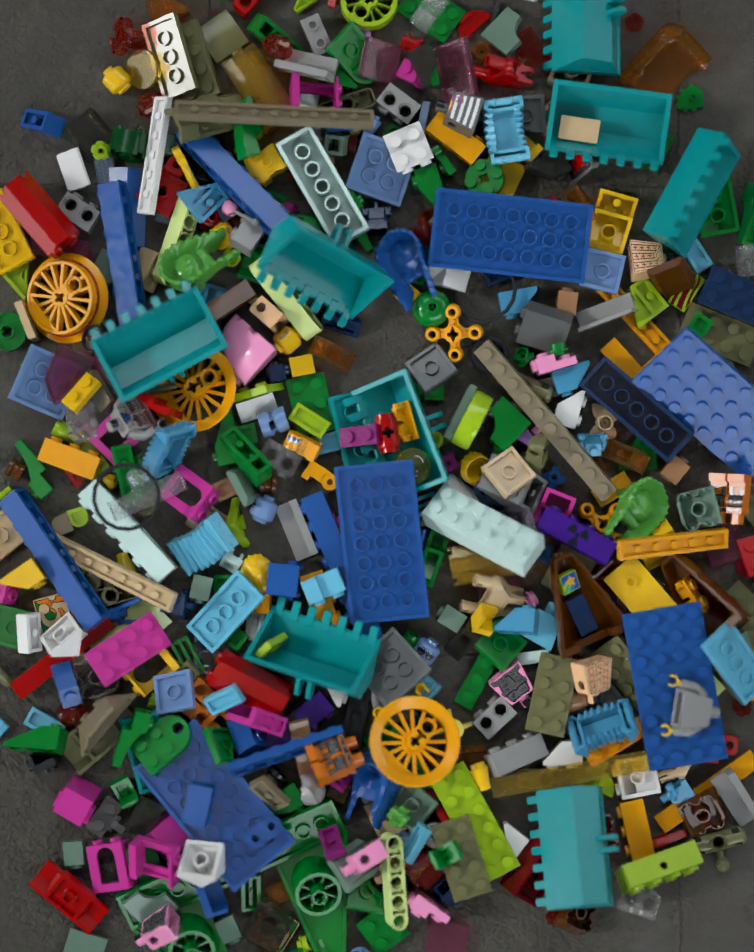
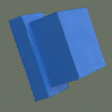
(284, 579)

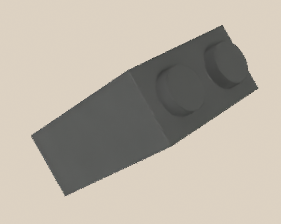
(542, 326)

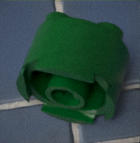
(128, 144)

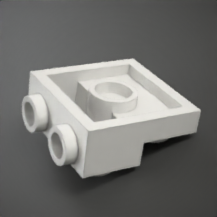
(408, 148)
(637, 785)

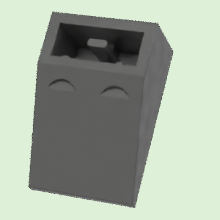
(524, 498)

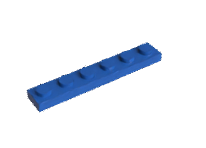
(281, 752)

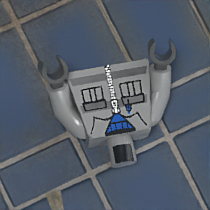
(133, 420)

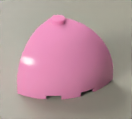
(246, 350)

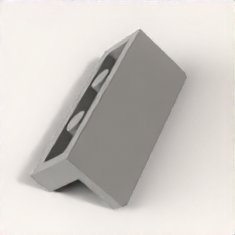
(309, 65)
(605, 312)
(296, 530)
(734, 796)

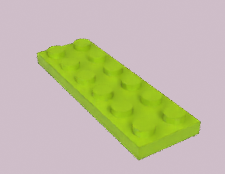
(461, 797)

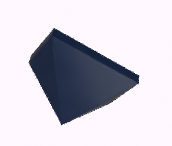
(351, 328)

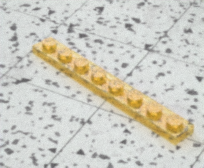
(569, 774)

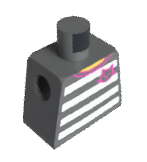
(461, 113)

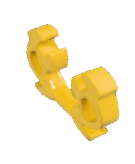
(181, 160)

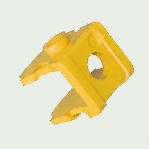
(266, 165)

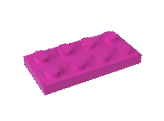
(127, 649)

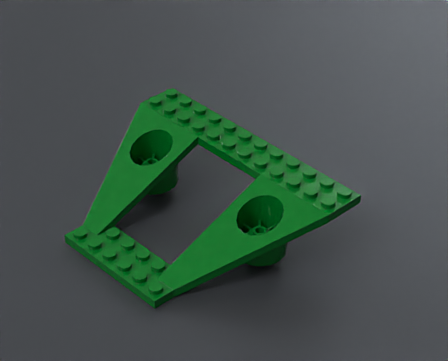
(320, 916)

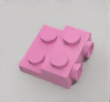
(547, 363)
(422, 905)

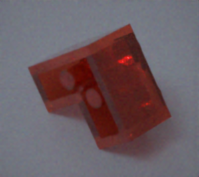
(423, 872)

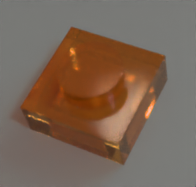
(277, 892)

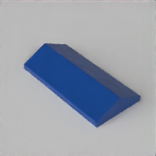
(133, 177)

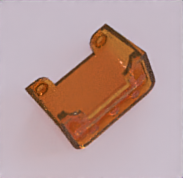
(665, 60)

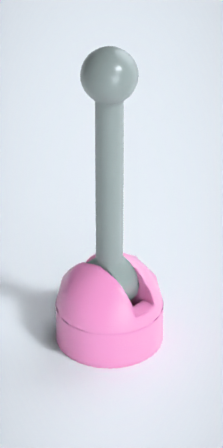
(231, 209)

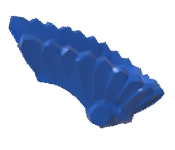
(405, 262)
(373, 786)

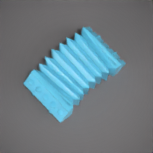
(505, 130)
(203, 545)

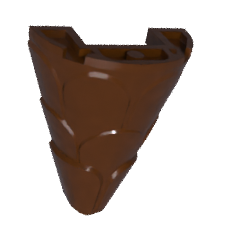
(721, 604)
(604, 611)

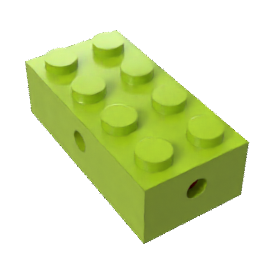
(659, 867)

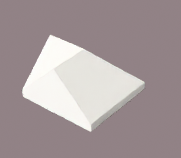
(450, 278)
(64, 637)
(202, 862)

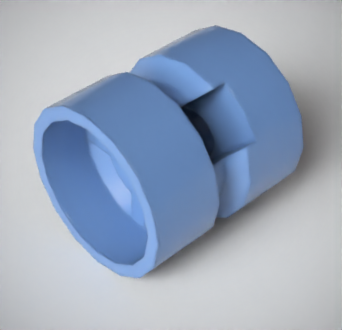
(280, 420)

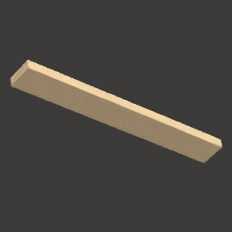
(120, 575)

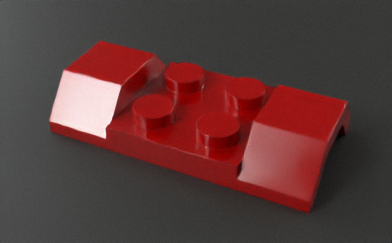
(69, 896)

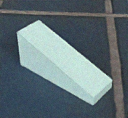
(530, 657)

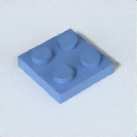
(603, 271)
(174, 692)

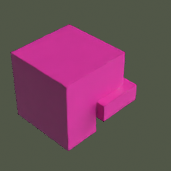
(554, 498)
(77, 800)
(168, 831)

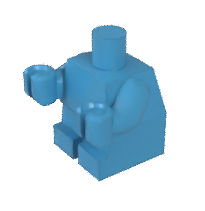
(594, 443)
(677, 791)

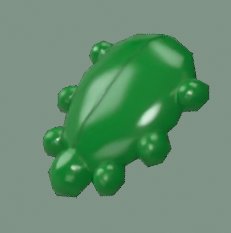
(690, 98)

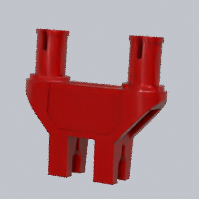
(503, 72)

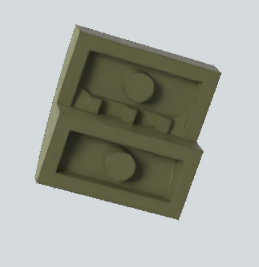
(223, 36)

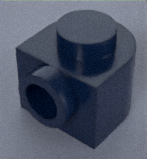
(276, 372)

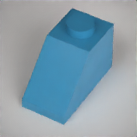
(522, 297)
(568, 378)
(520, 622)

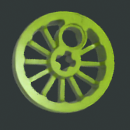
(369, 8)
(472, 420)

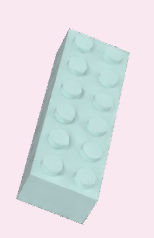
(321, 183)
(483, 530)
(137, 542)

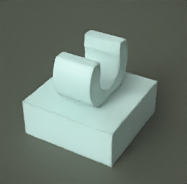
(231, 562)

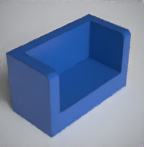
(197, 805)
(212, 899)

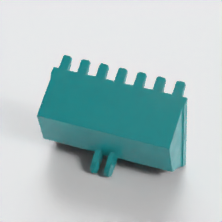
(584, 36)
(630, 125)
(692, 190)
(321, 269)
(157, 342)
(378, 399)
(317, 650)
(572, 848)

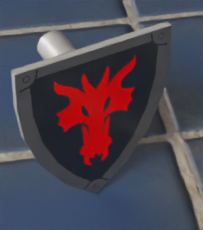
(580, 168)

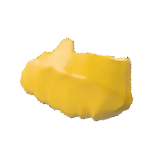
(471, 467)
(256, 570)

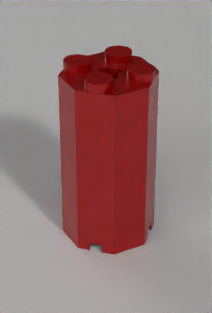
(39, 215)
(257, 684)

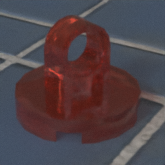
(124, 37)
(424, 228)

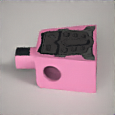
(513, 684)
(364, 858)
(159, 928)

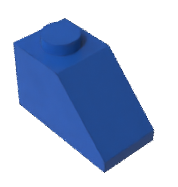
(43, 122)
(66, 684)
(246, 739)

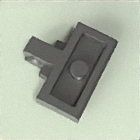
(106, 818)

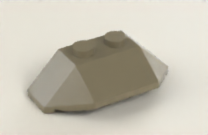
(103, 716)

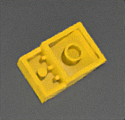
(614, 221)

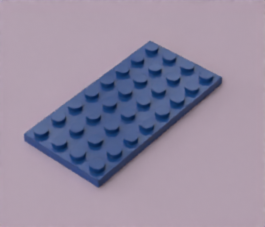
(510, 235)
(705, 397)
(381, 541)
(663, 645)
(231, 812)

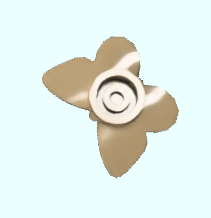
(603, 422)

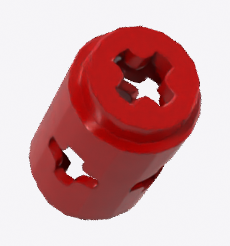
(388, 422)

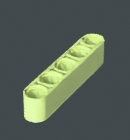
(180, 228)
(300, 316)
(397, 889)

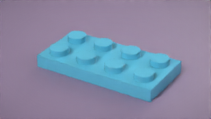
(226, 611)
(732, 660)

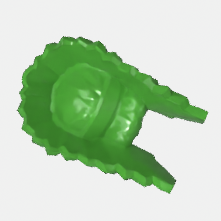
(192, 260)
(640, 508)

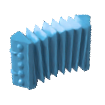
(168, 448)
(602, 726)

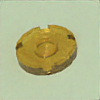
(143, 69)

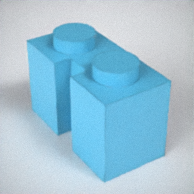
(323, 586)

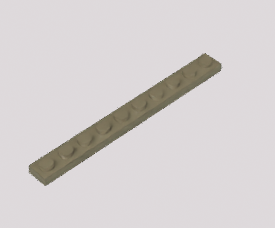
(273, 115)
(545, 420)

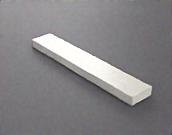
(154, 156)

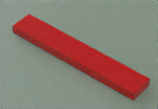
(42, 671)

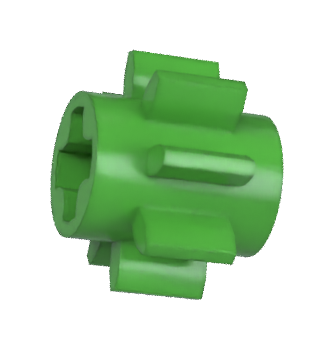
(398, 817)

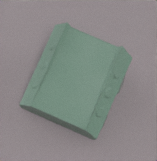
(243, 486)
(699, 508)
(352, 881)

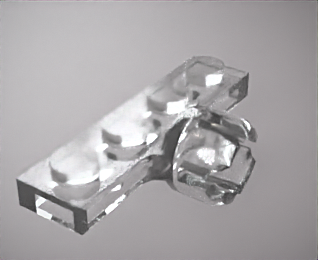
(144, 493)

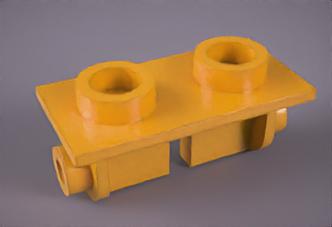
(405, 418)
(689, 588)

